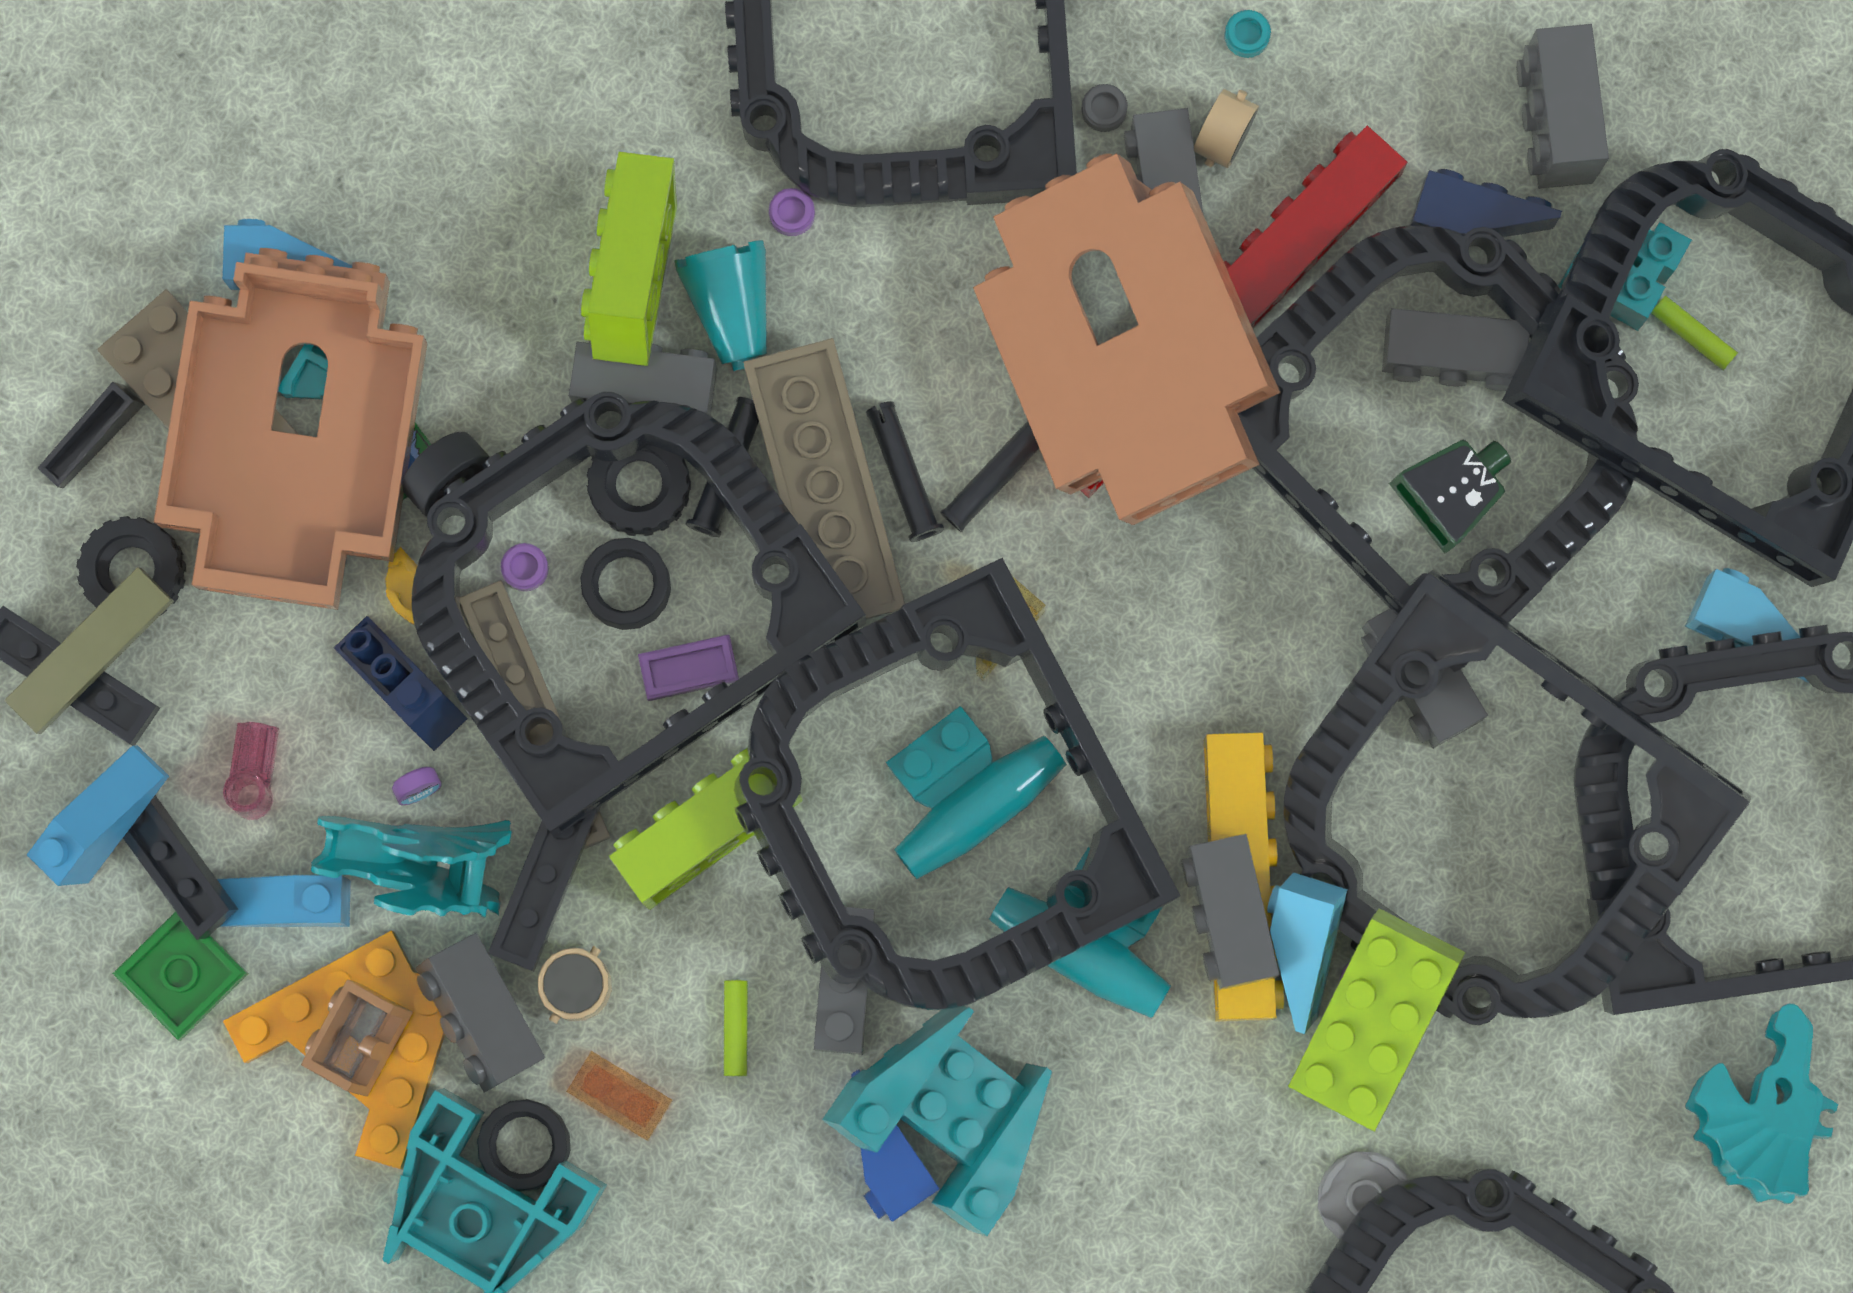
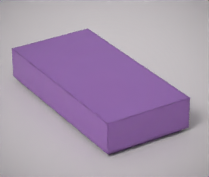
(688, 667)

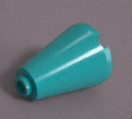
(730, 299)

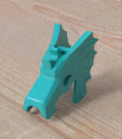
(407, 861)
(1759, 1140)

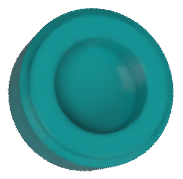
(1247, 33)

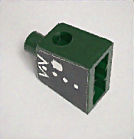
(1453, 489)

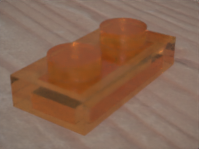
(619, 1095)

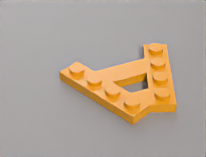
(301, 1010)

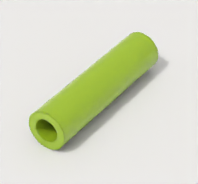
(1694, 332)
(735, 1027)

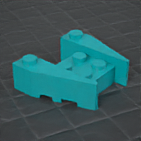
(956, 1104)
(470, 1217)

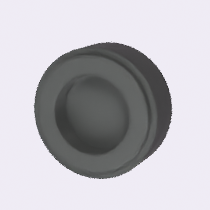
(1104, 107)

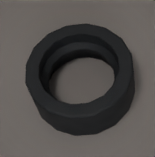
(441, 465)
(619, 549)
(496, 1121)

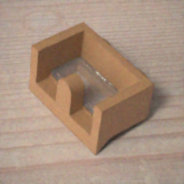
(355, 1038)

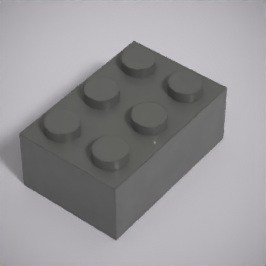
(1563, 106)

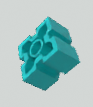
(1655, 261)

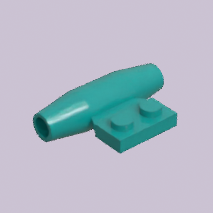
(967, 791)
(1103, 966)

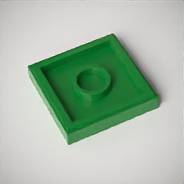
(179, 976)

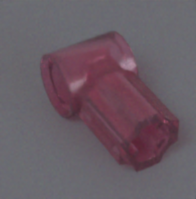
(252, 765)

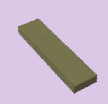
(89, 650)

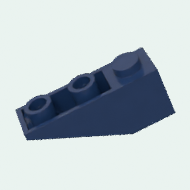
(1462, 206)
(400, 683)

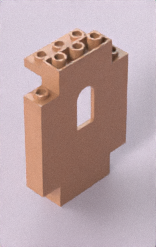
(1156, 402)
(277, 504)

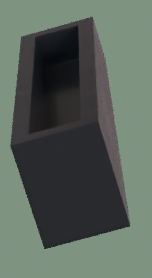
(91, 433)

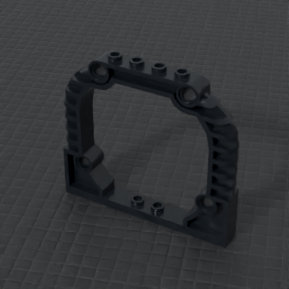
(1030, 149)
(1523, 297)
(1569, 388)
(987, 621)
(575, 778)
(1687, 797)
(1660, 970)
(1416, 1202)

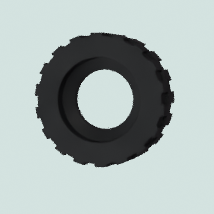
(645, 518)
(123, 534)

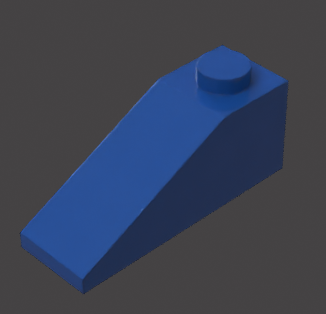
(895, 1176)

